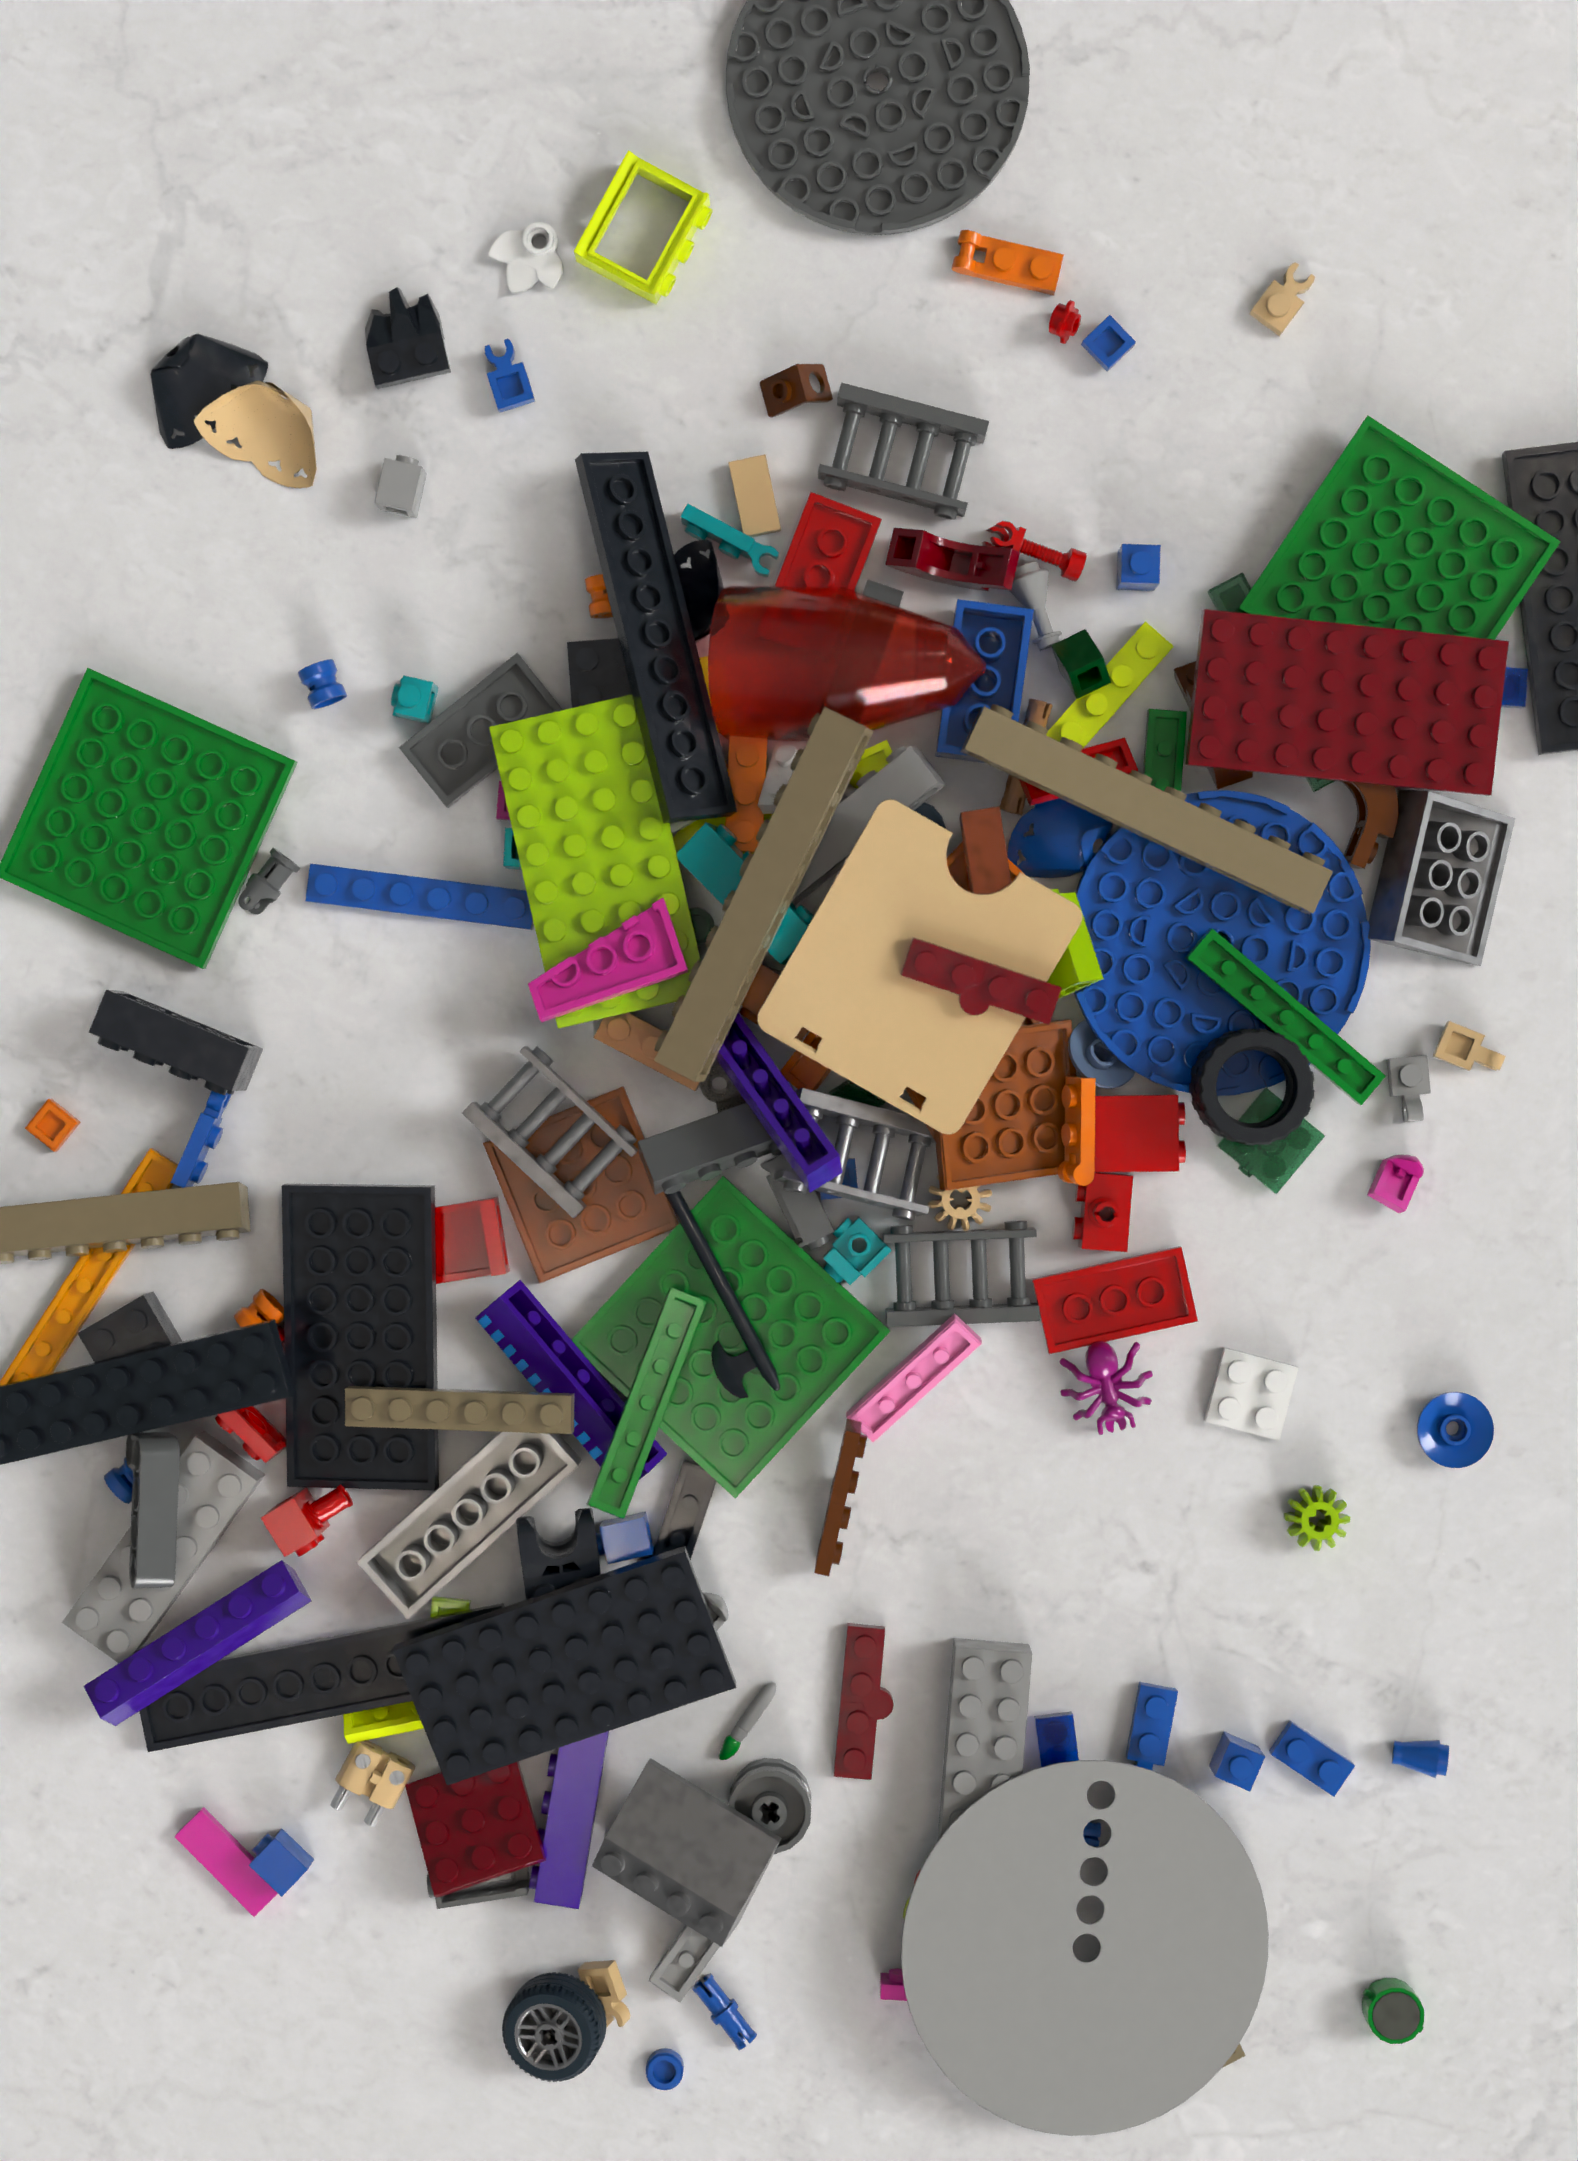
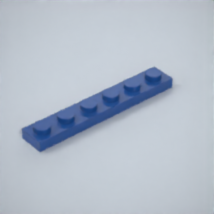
(419, 896)

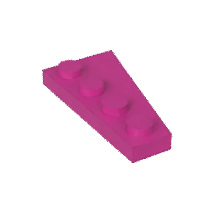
(623, 961)

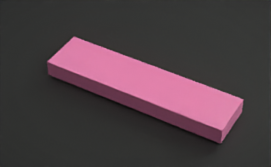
(914, 1377)

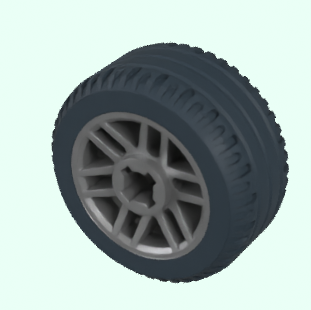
(554, 2027)

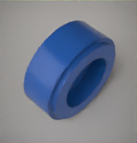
(664, 2069)

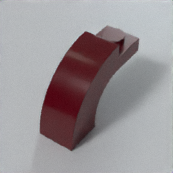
(951, 561)

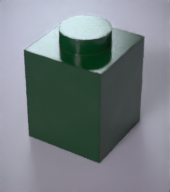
(1081, 663)

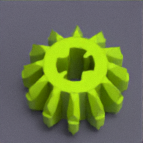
(1308, 1508)

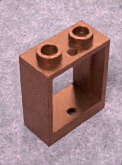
(985, 850)

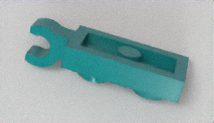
(731, 540)

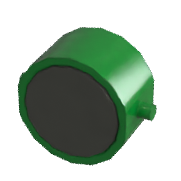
(1392, 2010)

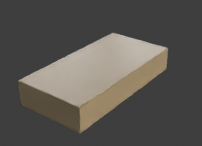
(754, 496)

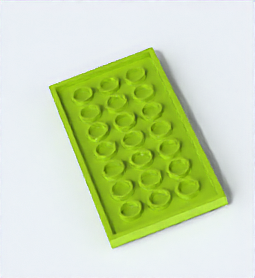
(591, 838)

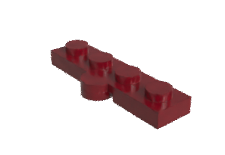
(980, 982)
(861, 1701)

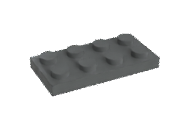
(457, 745)

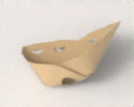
(266, 429)

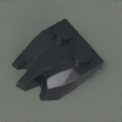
(405, 342)

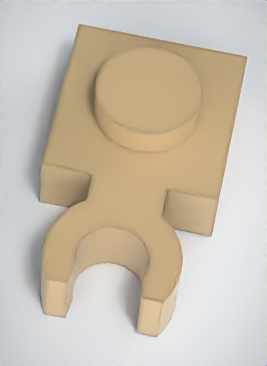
(1280, 302)
(608, 1985)

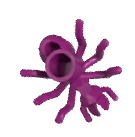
(1106, 1381)

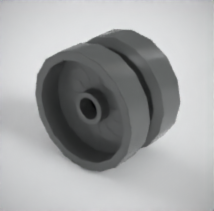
(779, 1783)

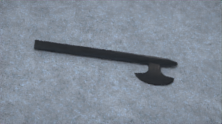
(728, 1368)

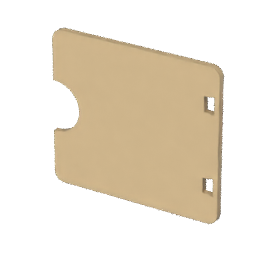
(891, 1028)

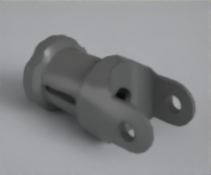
(266, 884)

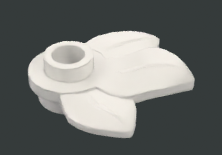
(526, 262)

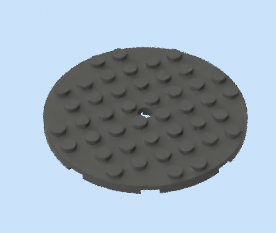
(868, 154)

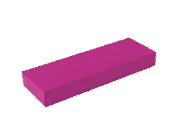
(225, 1861)

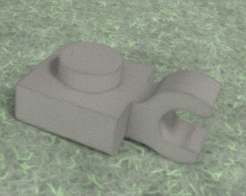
(1408, 1079)

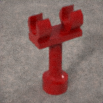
(1069, 563)

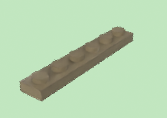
(459, 1409)

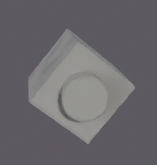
(401, 486)

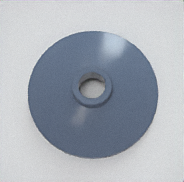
(1095, 1060)

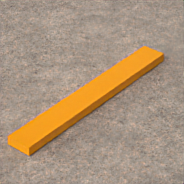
(82, 1287)

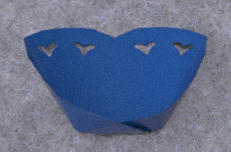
(1060, 839)

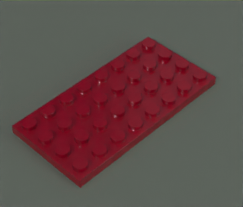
(1346, 702)

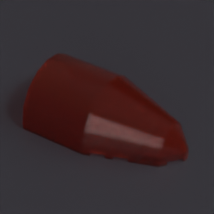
(804, 648)

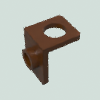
(793, 388)

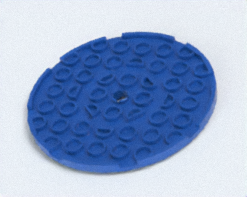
(1154, 907)

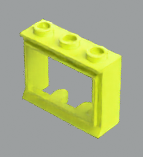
(677, 248)

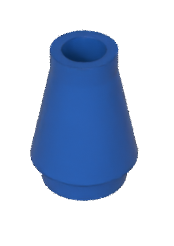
(1422, 1756)

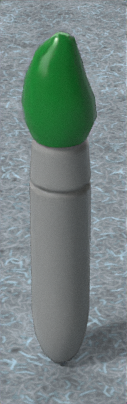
(747, 1721)

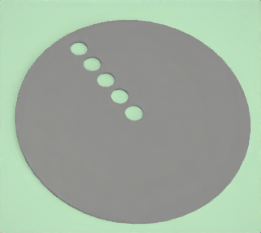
(1068, 2038)

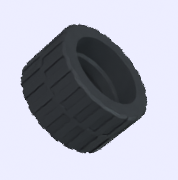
(1297, 1096)

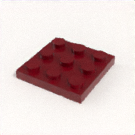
(474, 1827)

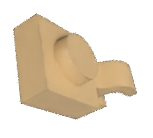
(1463, 1047)

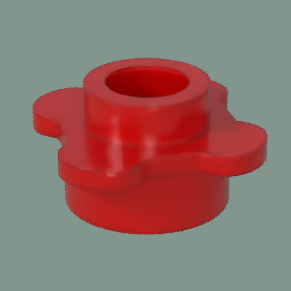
(1065, 321)

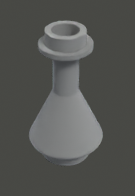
(1031, 591)

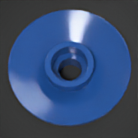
(1473, 1433)

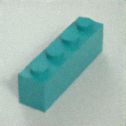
(717, 864)

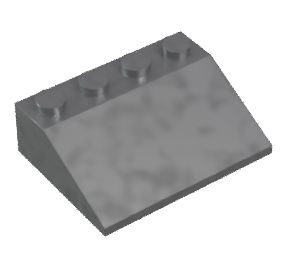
(1440, 877)
(686, 1852)

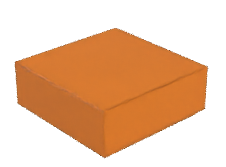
(52, 1125)

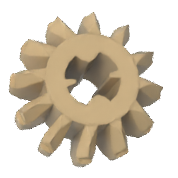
(958, 1211)

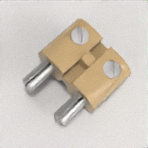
(374, 1774)

